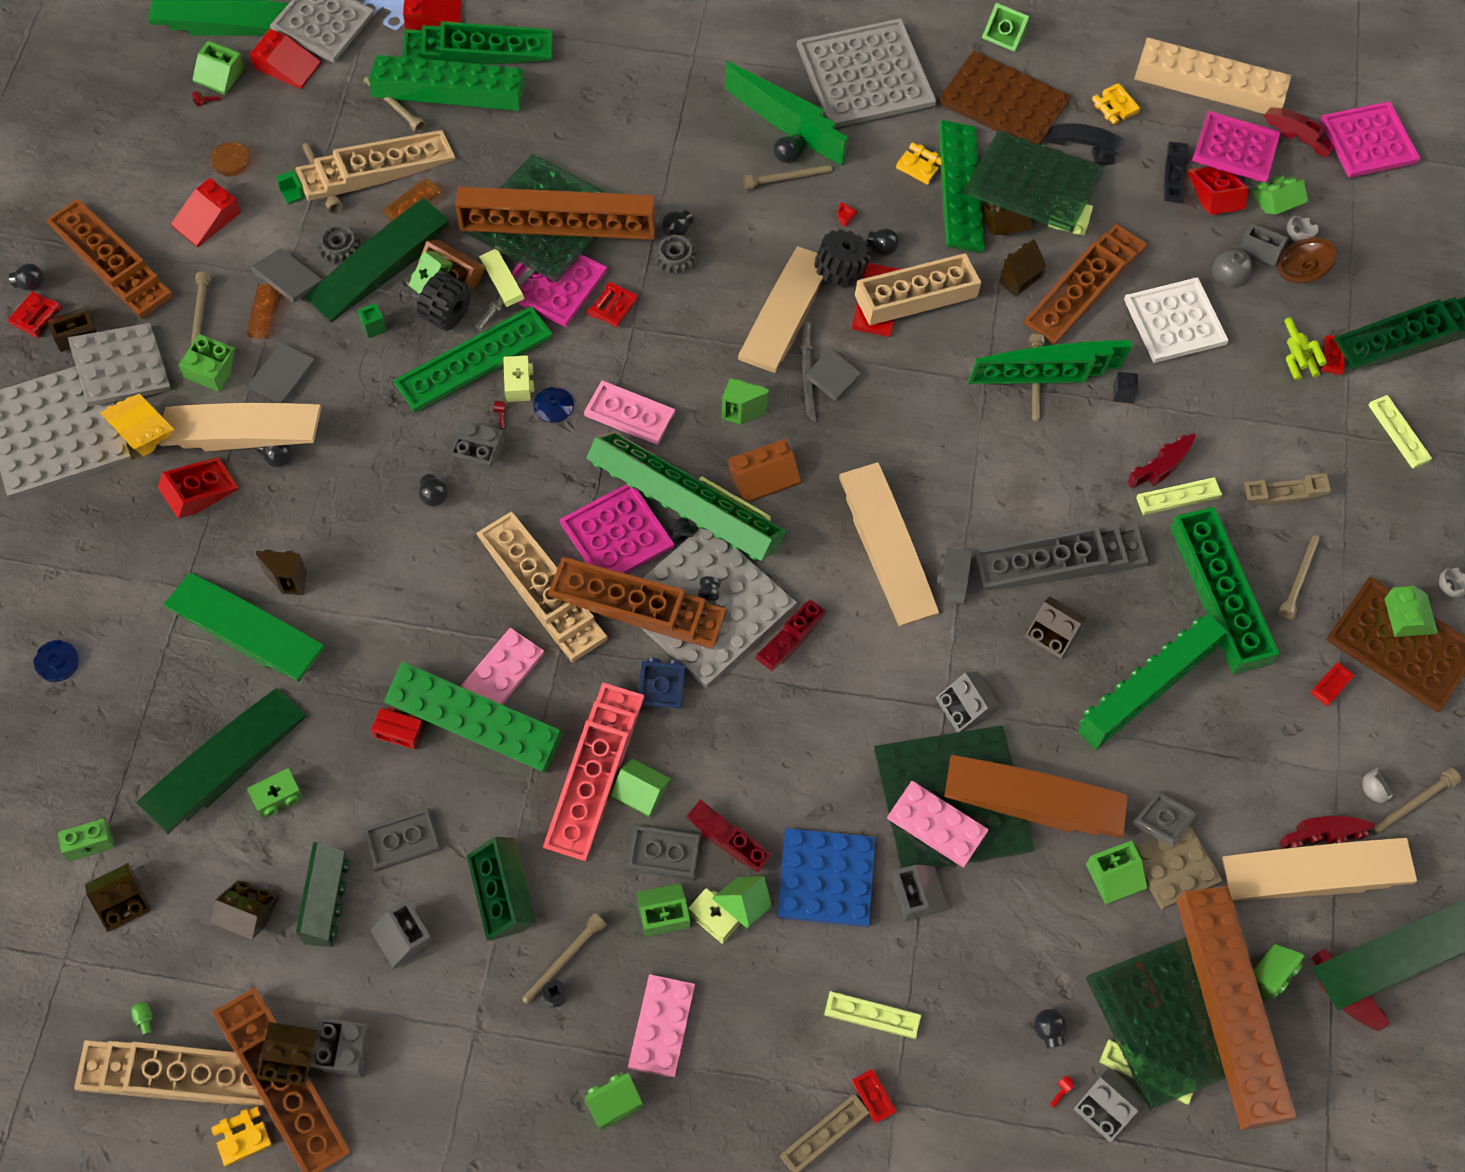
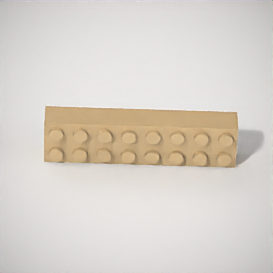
(1212, 76)

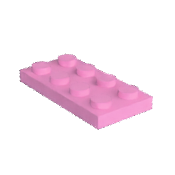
(629, 412)
(504, 667)
(937, 824)
(661, 1026)

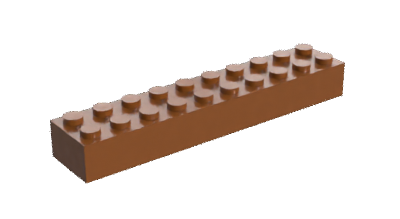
(556, 212)
(1235, 1009)

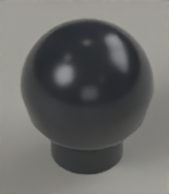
(787, 148)
(677, 222)
(883, 241)
(27, 277)
(276, 455)
(432, 490)
(1050, 1027)

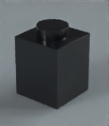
(1125, 387)

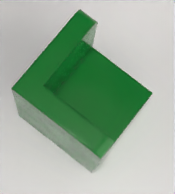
(290, 187)
(372, 320)

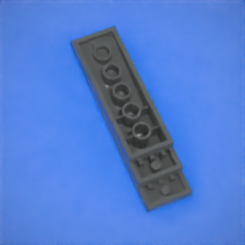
(1061, 556)

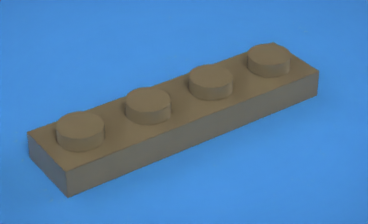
(824, 1134)

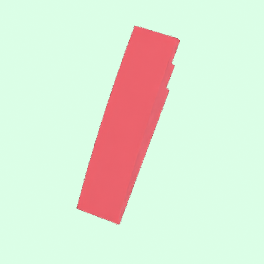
(593, 771)

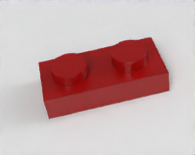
(1333, 356)
(873, 1096)

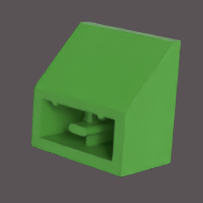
(217, 67)
(1280, 194)
(207, 362)
(743, 401)
(1117, 872)
(663, 910)
(1276, 970)
(613, 1101)

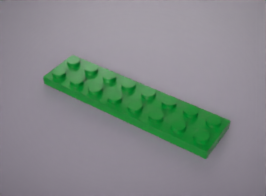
(958, 162)
(472, 359)

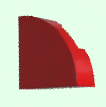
(846, 214)

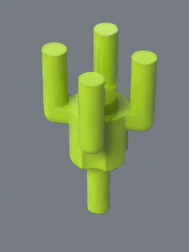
(1302, 352)

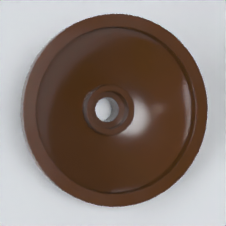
(1307, 260)

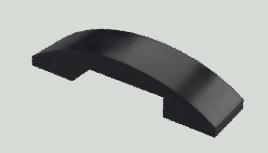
(1086, 134)
(1174, 172)

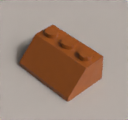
(463, 267)
(764, 471)

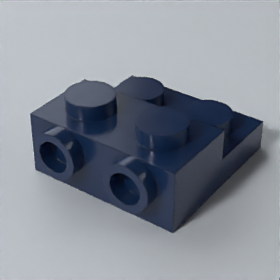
(662, 683)

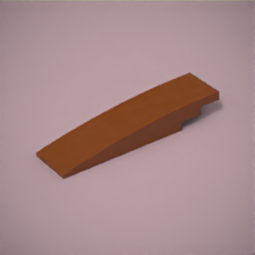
(110, 258)
(1085, 283)
(638, 602)
(1037, 796)
(293, 1108)

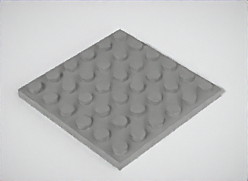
(866, 73)
(53, 434)
(750, 600)

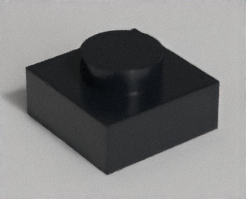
(1102, 158)

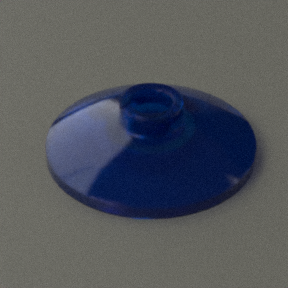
(555, 411)

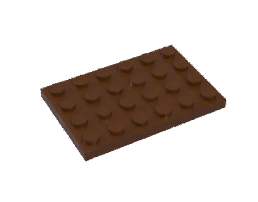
(1004, 98)
(1419, 664)

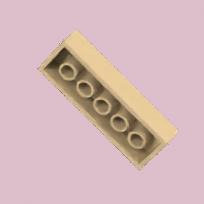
(917, 289)

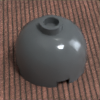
(1232, 268)

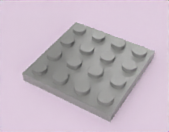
(323, 24)
(119, 364)

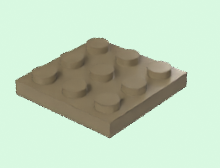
(1177, 868)

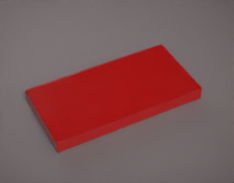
(860, 322)

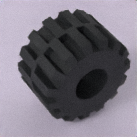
(842, 258)
(443, 301)

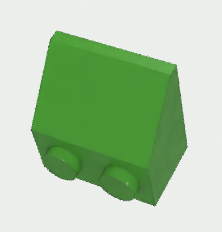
(1410, 612)

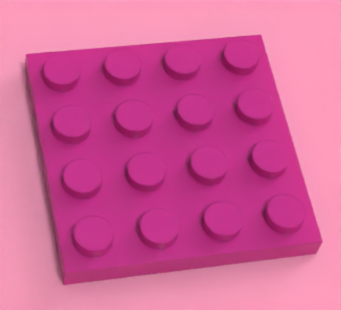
(1369, 139)
(1236, 146)
(564, 298)
(617, 531)

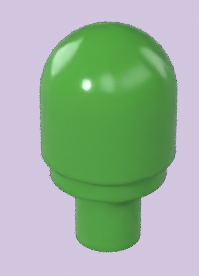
(142, 1017)

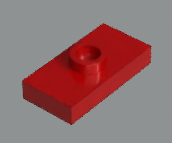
(1332, 684)

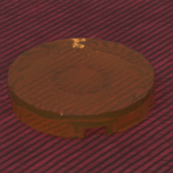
(230, 159)

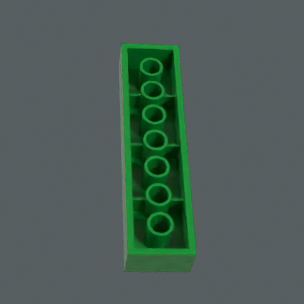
(447, 82)
(1224, 589)
(1151, 681)
(474, 717)

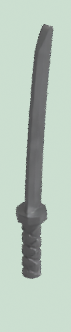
(495, 307)
(806, 349)

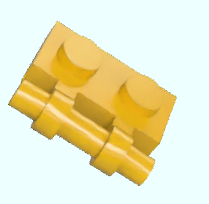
(1119, 100)
(917, 167)
(245, 1143)

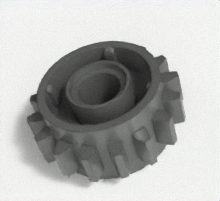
(337, 243)
(677, 245)

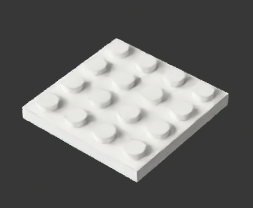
(1175, 320)

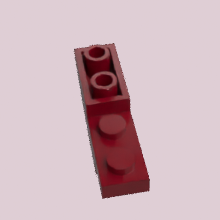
(1295, 124)
(1167, 462)
(791, 636)
(1328, 828)
(727, 837)
(1363, 1011)

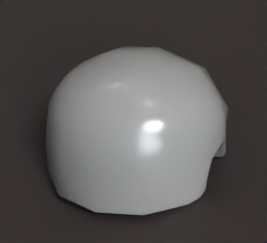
(1301, 228)
(1452, 582)
(1376, 786)

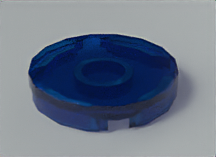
(56, 661)

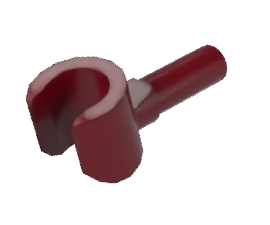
(199, 100)
(499, 407)

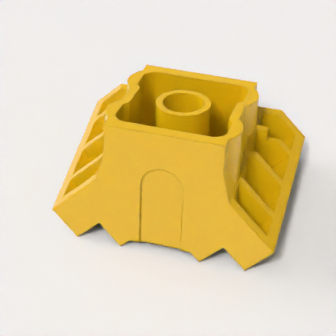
(138, 423)

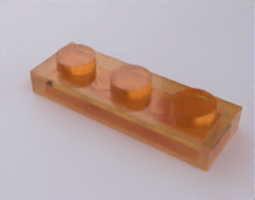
(422, 189)
(262, 311)

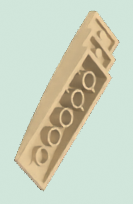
(373, 164)
(783, 312)
(241, 425)
(888, 544)
(532, 577)
(1319, 870)
(164, 1073)

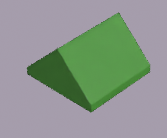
(1006, 27)
(640, 787)
(745, 899)

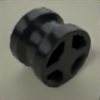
(680, 530)
(709, 588)
(557, 997)

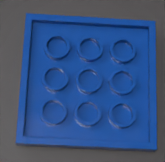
(826, 877)

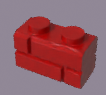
(398, 727)

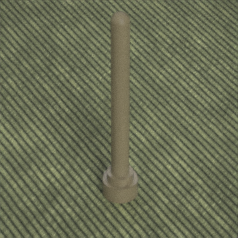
(416, 123)
(752, 181)
(332, 203)
(202, 281)
(1036, 340)
(1288, 608)
(1449, 778)
(594, 925)

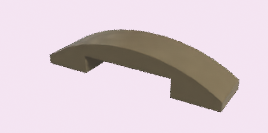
(1287, 491)

